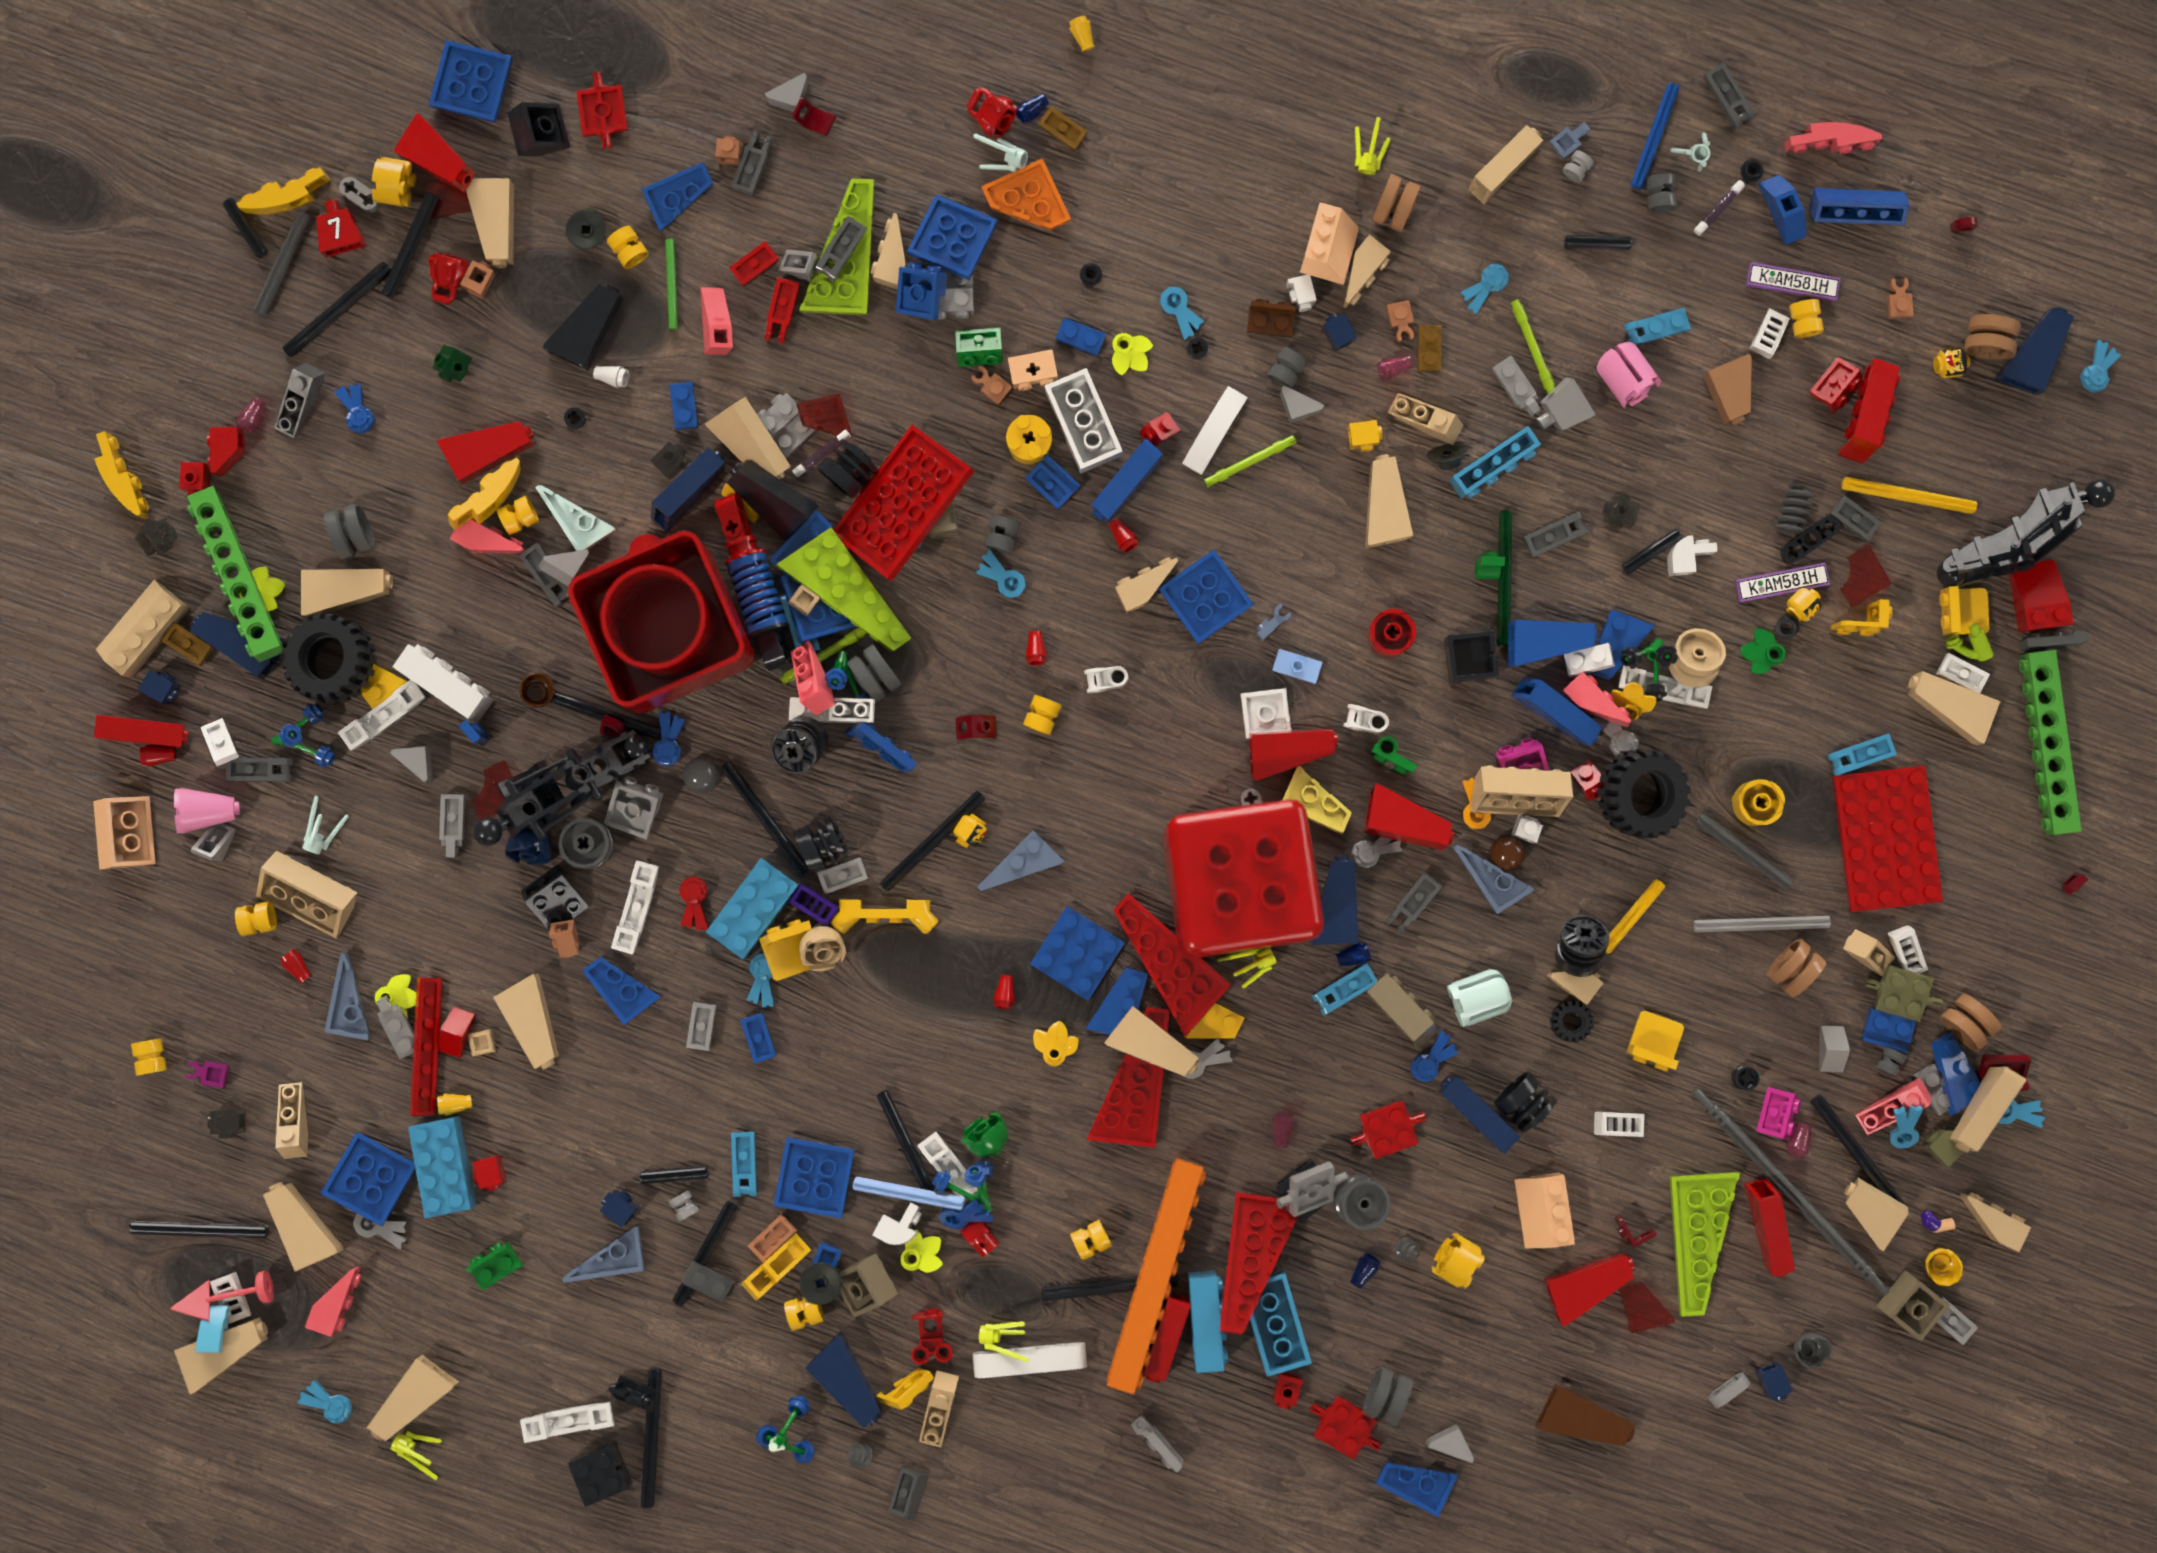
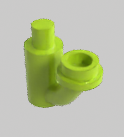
(1979, 641)

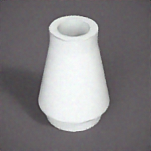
(612, 375)

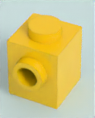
(1364, 435)

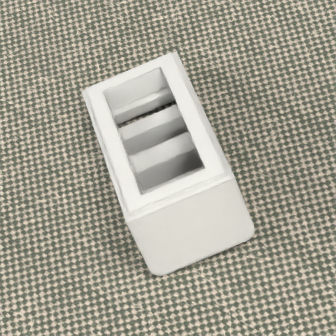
(1762, 349)
(1902, 937)
(1604, 1124)
(235, 1285)

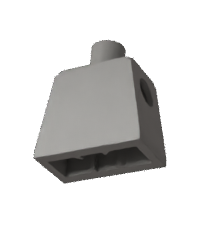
(1565, 406)

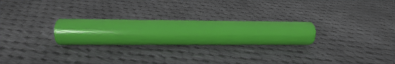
(671, 284)

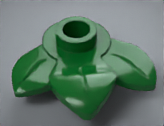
(1759, 651)

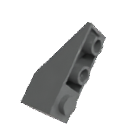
(299, 398)

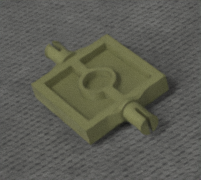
(1903, 993)

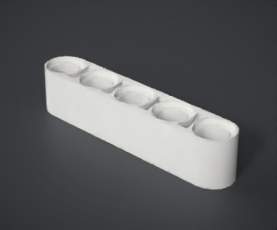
(1041, 1359)

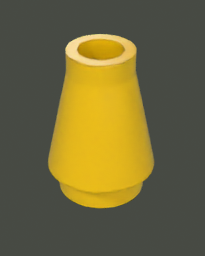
(1081, 30)
(451, 1104)

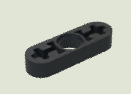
(1819, 541)

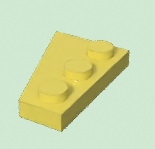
(1319, 804)

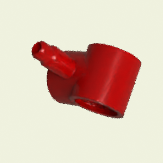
(980, 1237)

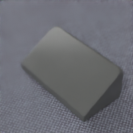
(908, 1493)

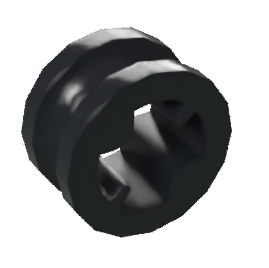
(1200, 355)
(579, 424)

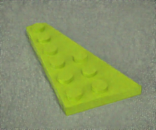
(851, 289)
(840, 583)
(1699, 1226)

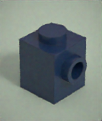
(1339, 331)
(160, 687)
(619, 1207)
(1774, 1381)

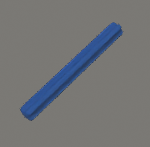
(1655, 136)

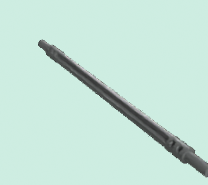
(1790, 1191)

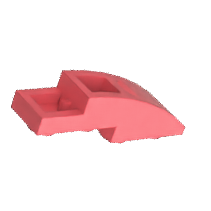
(1840, 136)

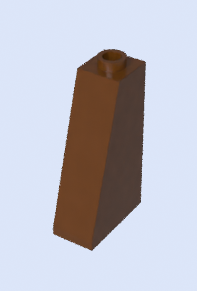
(1578, 1417)

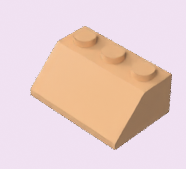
(1330, 244)
(124, 832)
(1544, 1211)

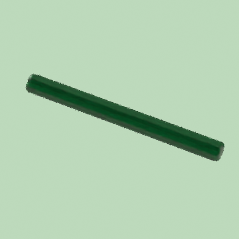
(1504, 582)

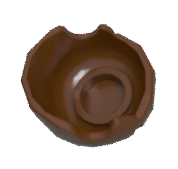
(536, 690)
(1507, 852)

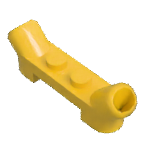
(852, 910)

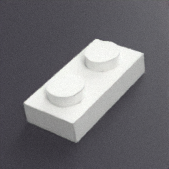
(1589, 660)
(1962, 673)
(219, 742)

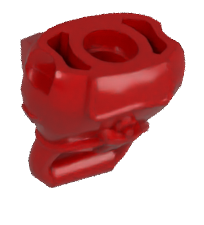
(994, 114)
(447, 273)

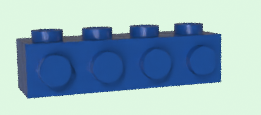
(1859, 206)

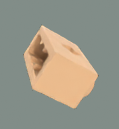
(1044, 366)

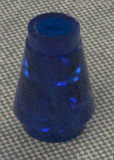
(1031, 108)
(1354, 955)
(1365, 1270)

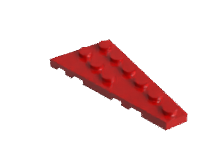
(1184, 982)
(1133, 1100)
(1254, 1248)

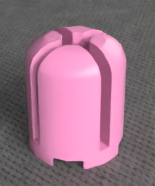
(1627, 373)

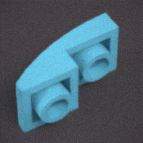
(212, 1332)

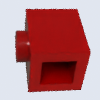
(194, 477)
(489, 1173)

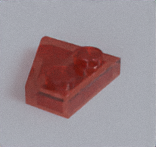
(824, 414)
(1643, 1308)

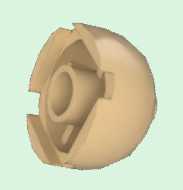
(821, 948)

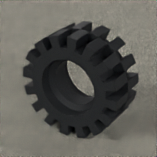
(1584, 1028)

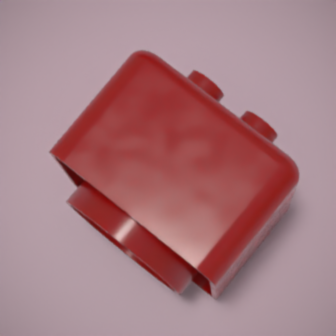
(661, 622)
(1242, 878)

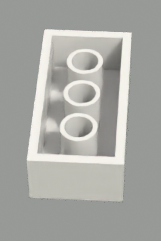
(1083, 420)
(439, 680)

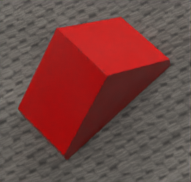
(455, 1032)

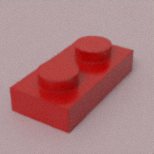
(754, 264)

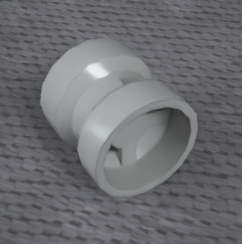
(1576, 168)
(686, 1210)

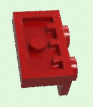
(1837, 384)

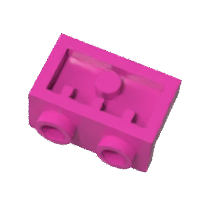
(1778, 1113)

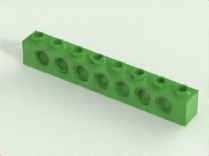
(210, 501)
(2057, 732)

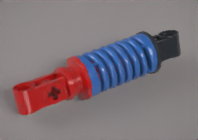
(752, 583)

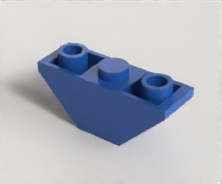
(1784, 208)

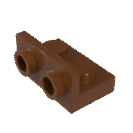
(1271, 318)

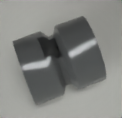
(1662, 193)
(1287, 366)
(998, 542)

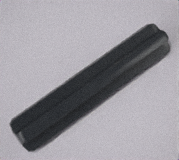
(245, 228)
(1597, 242)
(1651, 551)
(674, 1174)

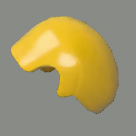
(1943, 1267)

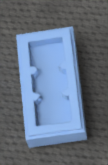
(1297, 666)

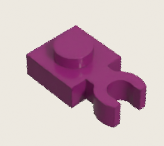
(211, 1073)

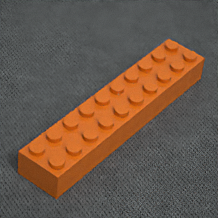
(1154, 1276)

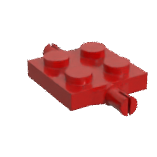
(602, 110)
(1388, 1129)
(1344, 1427)

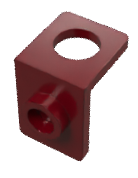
(814, 119)
(977, 726)
(1626, 1235)

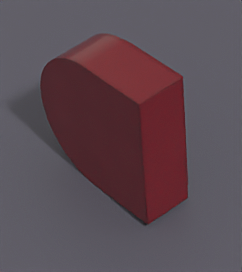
(1964, 224)
(611, 727)
(2073, 883)

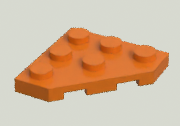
(1028, 196)

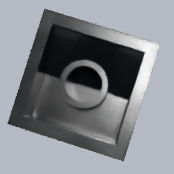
(538, 129)

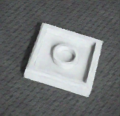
(1265, 711)

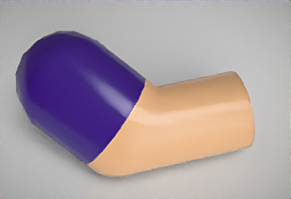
(1936, 1225)

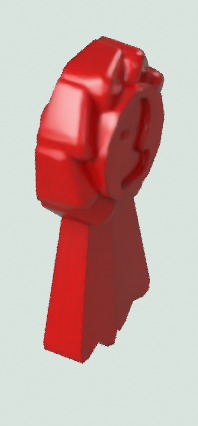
(693, 892)

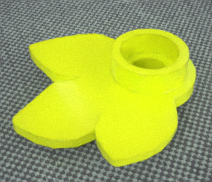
(1133, 355)
(268, 586)
(399, 992)
(925, 1251)

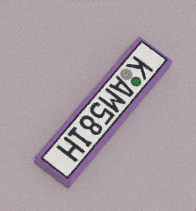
(1793, 281)
(1782, 582)

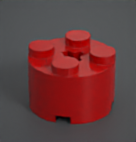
(1400, 623)

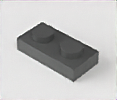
(1855, 518)
(707, 1281)

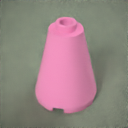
(202, 809)

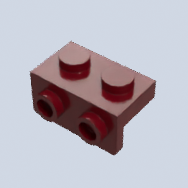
(2017, 1063)

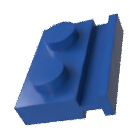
(1052, 482)
(1888, 1030)

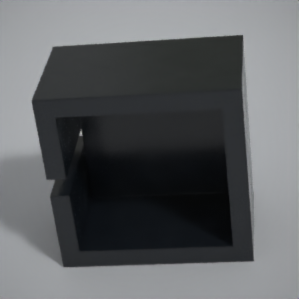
(1468, 657)
(597, 1473)

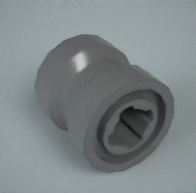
(1891, 1062)

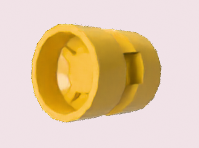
(628, 248)
(1806, 318)
(517, 515)
(1042, 715)
(259, 918)
(148, 1056)
(1098, 1236)
(812, 1313)

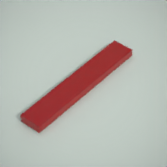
(425, 1046)

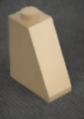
(1875, 1211)

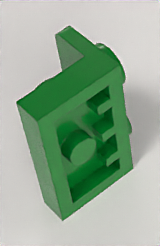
(979, 347)
(494, 1266)

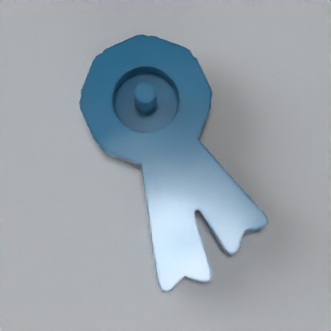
(1493, 279)
(1174, 302)
(2095, 377)
(1010, 582)
(762, 974)
(2023, 1112)
(1905, 1134)
(335, 1408)

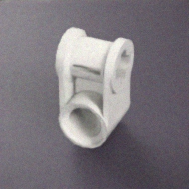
(1104, 679)
(1364, 719)

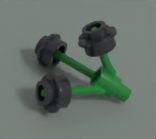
(1658, 654)

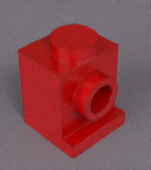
(1287, 1381)

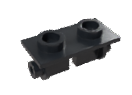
(634, 1393)

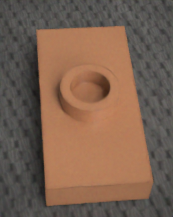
(772, 1238)

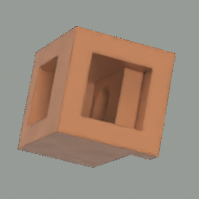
(729, 151)
(469, 280)
(565, 938)

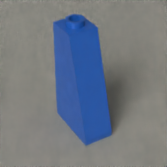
(1127, 481)
(1541, 640)
(1557, 710)

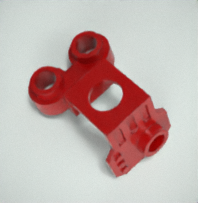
(930, 1341)

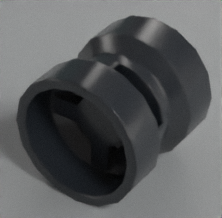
(1749, 1079)

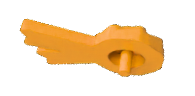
(1472, 819)

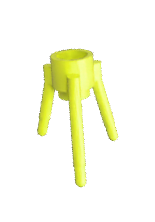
(1368, 163)
(1263, 959)
(991, 1334)
(404, 1446)

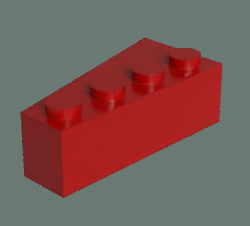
(1871, 411)

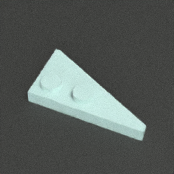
(580, 526)

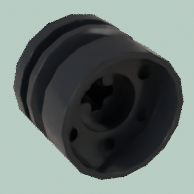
(847, 468)
(807, 737)
(821, 844)
(1582, 945)
(1529, 1106)

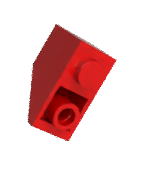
(225, 447)

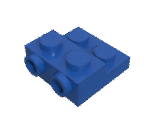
(920, 290)

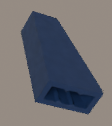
(2037, 353)
(686, 489)
(226, 638)
(1339, 904)
(1478, 1114)
(843, 1378)

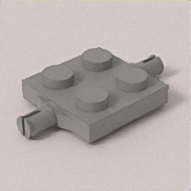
(1312, 1189)

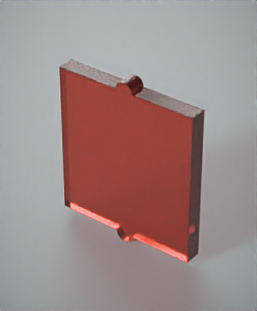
(450, 200)

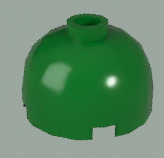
(986, 1136)

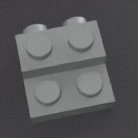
(958, 297)
(785, 425)
(633, 807)

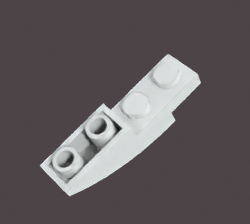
(844, 711)

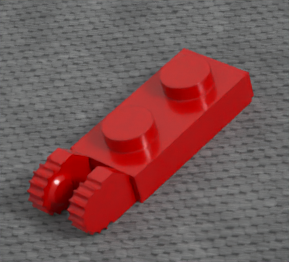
(782, 308)

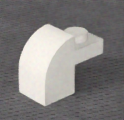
(1682, 555)
(899, 1232)

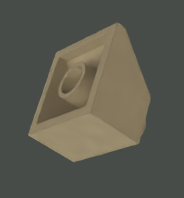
(866, 1285)
(1913, 1305)

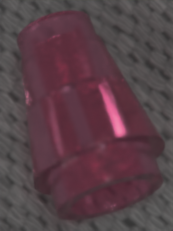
(1393, 366)
(251, 415)
(1282, 1127)
(1799, 1142)

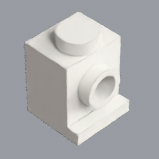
(1302, 292)
(1527, 829)

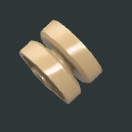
(1698, 659)

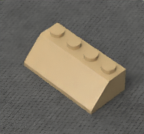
(141, 629)
(1521, 791)
(305, 894)

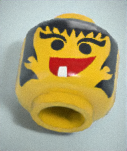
(1951, 363)
(1804, 604)
(970, 831)

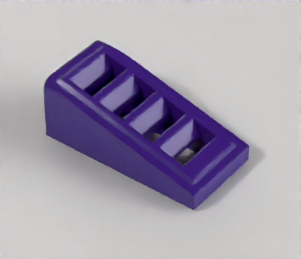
(798, 895)

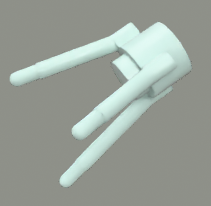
(1698, 153)
(1014, 156)
(314, 841)

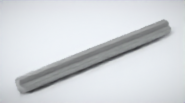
(1755, 924)

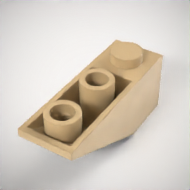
(891, 255)
(1365, 263)
(1427, 418)
(1138, 591)
(291, 1121)
(1998, 1226)
(938, 1408)

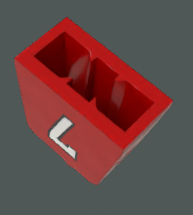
(338, 231)

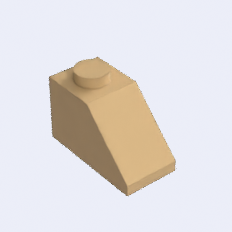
(1868, 952)
(1580, 988)

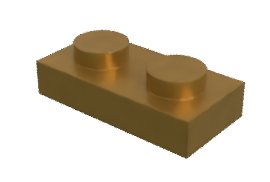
(1062, 128)
(1429, 348)
(187, 644)

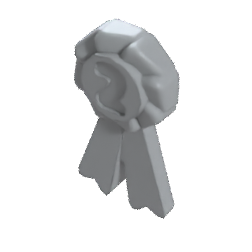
(1620, 739)
(1367, 853)
(1208, 1057)
(367, 1228)

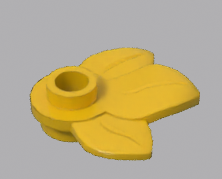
(1634, 700)
(1055, 1040)

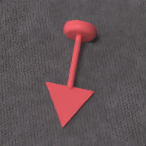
(198, 1302)

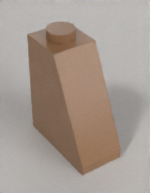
(1731, 389)

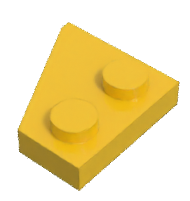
(381, 686)
(1217, 1024)
(906, 1389)

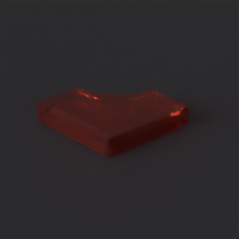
(1865, 577)
(490, 798)

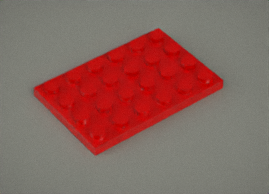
(902, 502)
(1887, 839)

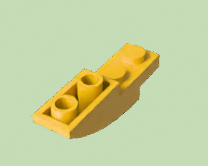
(278, 199)
(122, 484)
(494, 491)

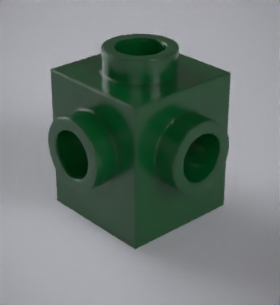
(451, 364)

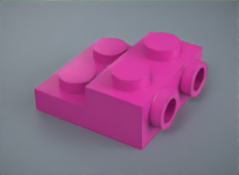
(1525, 756)

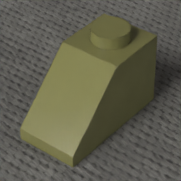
(1941, 1147)

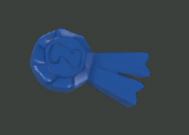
(359, 417)
(667, 750)
(1425, 1066)
(971, 1213)

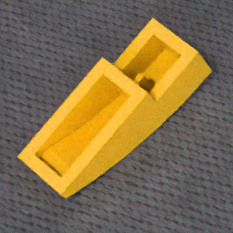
(775, 1267)

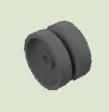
(349, 531)
(873, 673)
(573, 839)
(1361, 1202)
(1387, 1396)

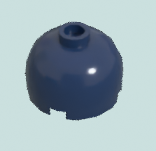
(528, 847)

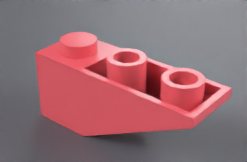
(716, 322)
(485, 540)
(810, 679)
(1594, 702)
(1881, 1112)
(329, 1310)

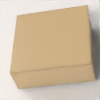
(803, 600)
(481, 1042)

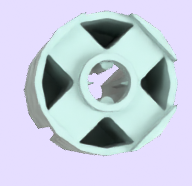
(1480, 997)

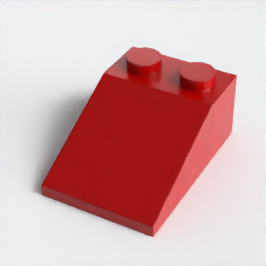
(2040, 598)

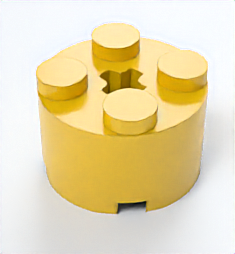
(393, 181)
(1023, 428)
(1769, 809)
(1457, 1261)

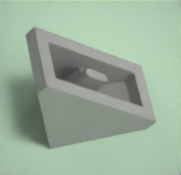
(789, 93)
(799, 264)
(1298, 405)
(564, 565)
(416, 760)
(214, 842)
(1833, 1049)
(1451, 1442)

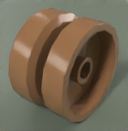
(1397, 203)
(1992, 337)
(1796, 968)
(1971, 1022)

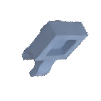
(1568, 141)
(1268, 627)

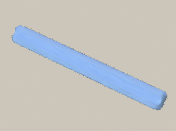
(908, 1193)

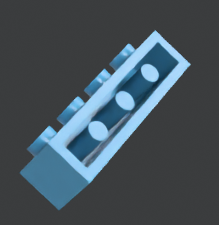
(1498, 460)

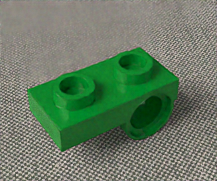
(1489, 566)
(1400, 763)

